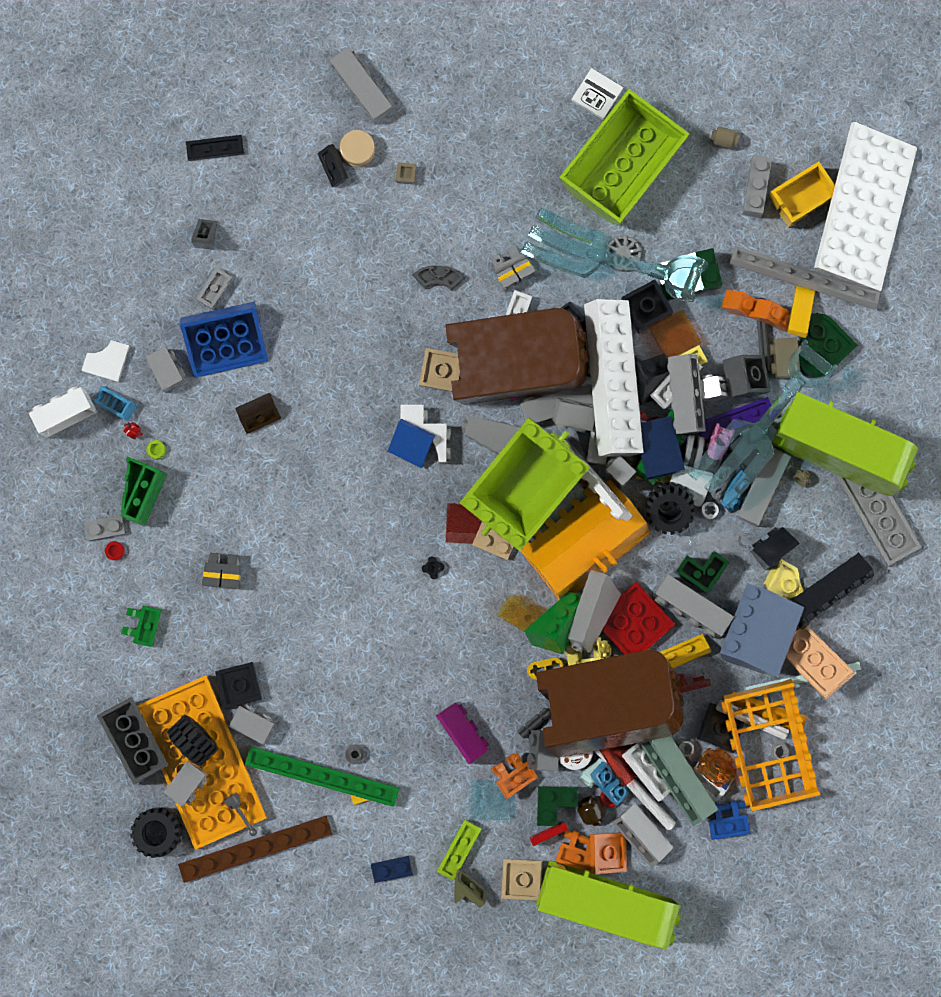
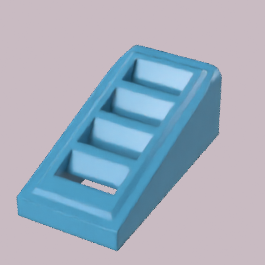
(125, 409)

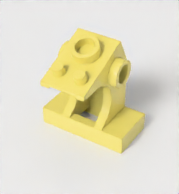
(600, 650)

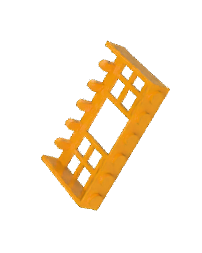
(799, 739)

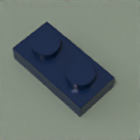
(391, 869)

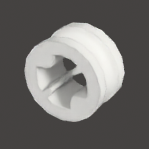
(709, 504)

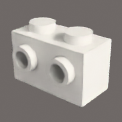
(713, 388)

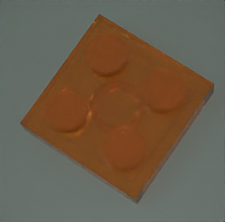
(675, 335)

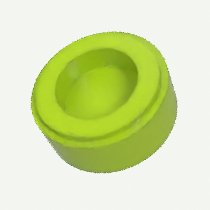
(156, 449)

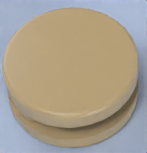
(357, 148)

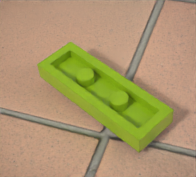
(459, 849)

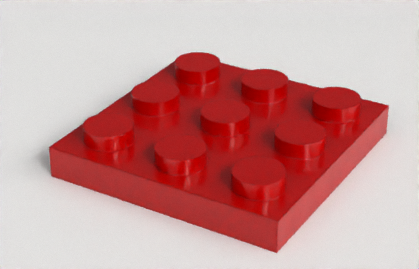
(636, 621)

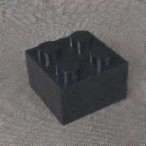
(647, 306)

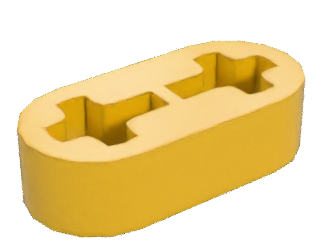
(543, 663)

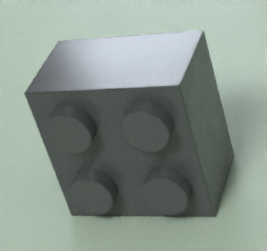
(746, 376)

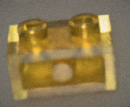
(517, 613)

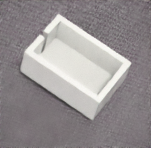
(62, 412)

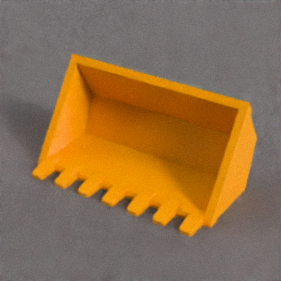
(583, 542)

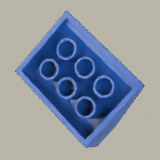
(224, 339)

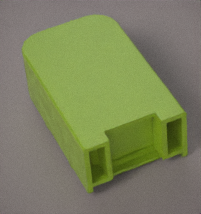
(845, 445)
(608, 905)

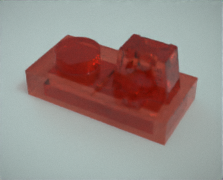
(698, 682)

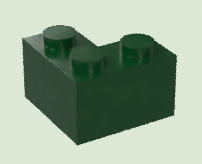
(702, 576)
(552, 797)

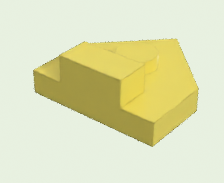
(784, 580)

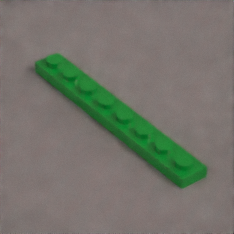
(322, 776)

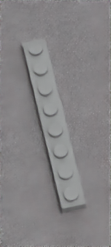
(805, 278)

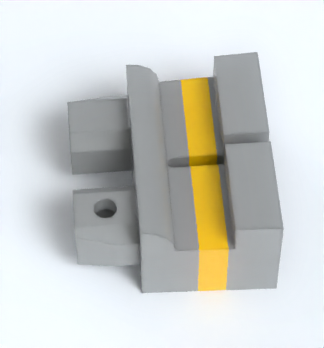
(519, 263)

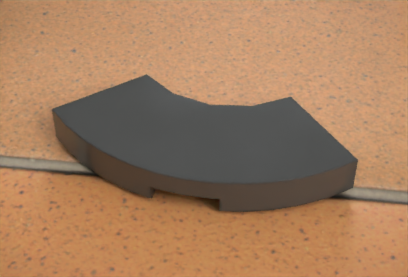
(438, 275)

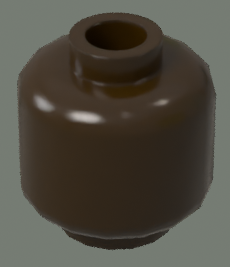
(591, 811)

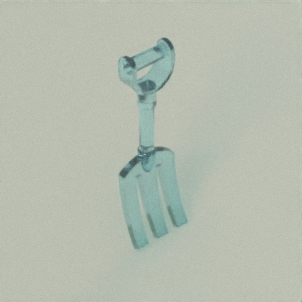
(596, 255)
(754, 434)

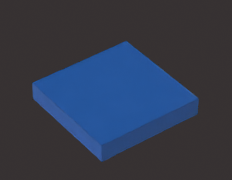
(411, 443)

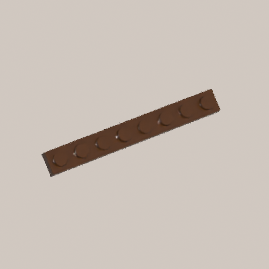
(255, 849)

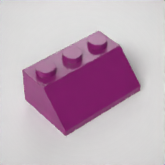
(463, 732)

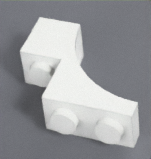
(417, 415)

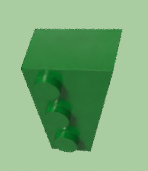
(141, 490)
(553, 626)

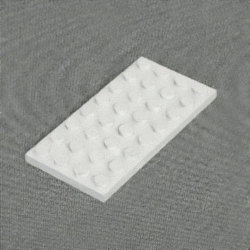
(865, 207)

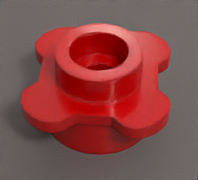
(132, 430)

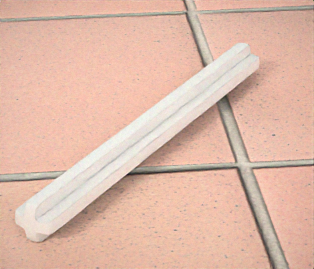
(649, 802)

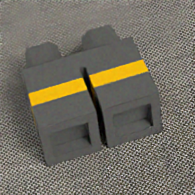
(222, 575)

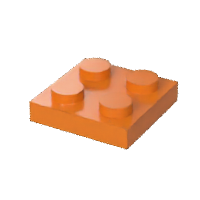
(608, 853)

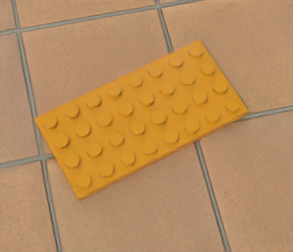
(207, 816)

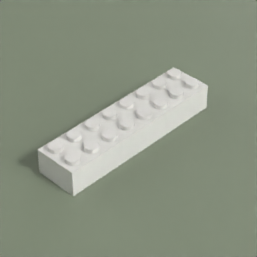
(613, 378)

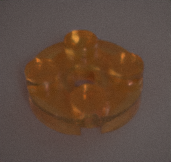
(707, 767)

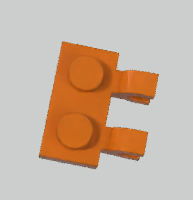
(515, 780)

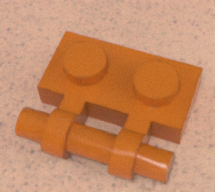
(574, 856)

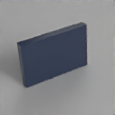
(660, 448)

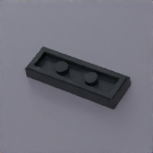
(214, 147)

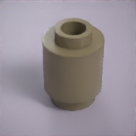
(724, 137)

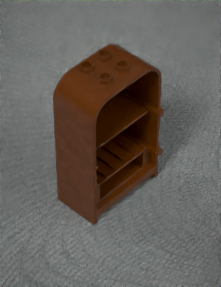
(518, 355)
(611, 702)

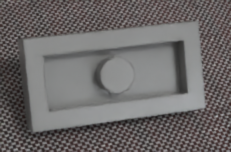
(214, 288)
(104, 528)

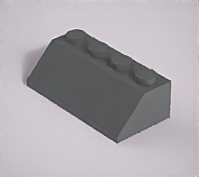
(132, 740)

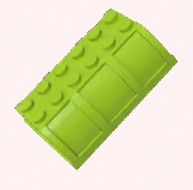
(623, 158)

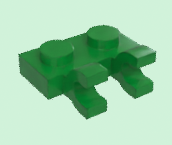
(146, 627)

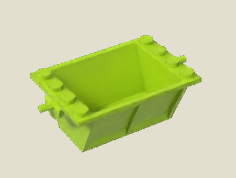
(525, 483)

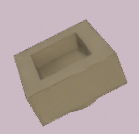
(406, 173)

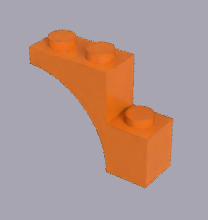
(762, 310)

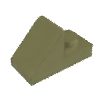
(467, 887)

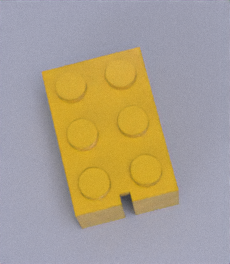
(803, 194)

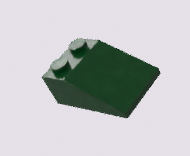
(709, 279)

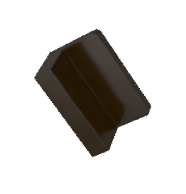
(258, 413)

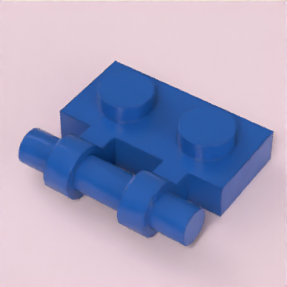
(729, 826)

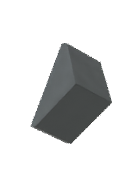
(204, 234)

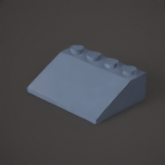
(761, 631)

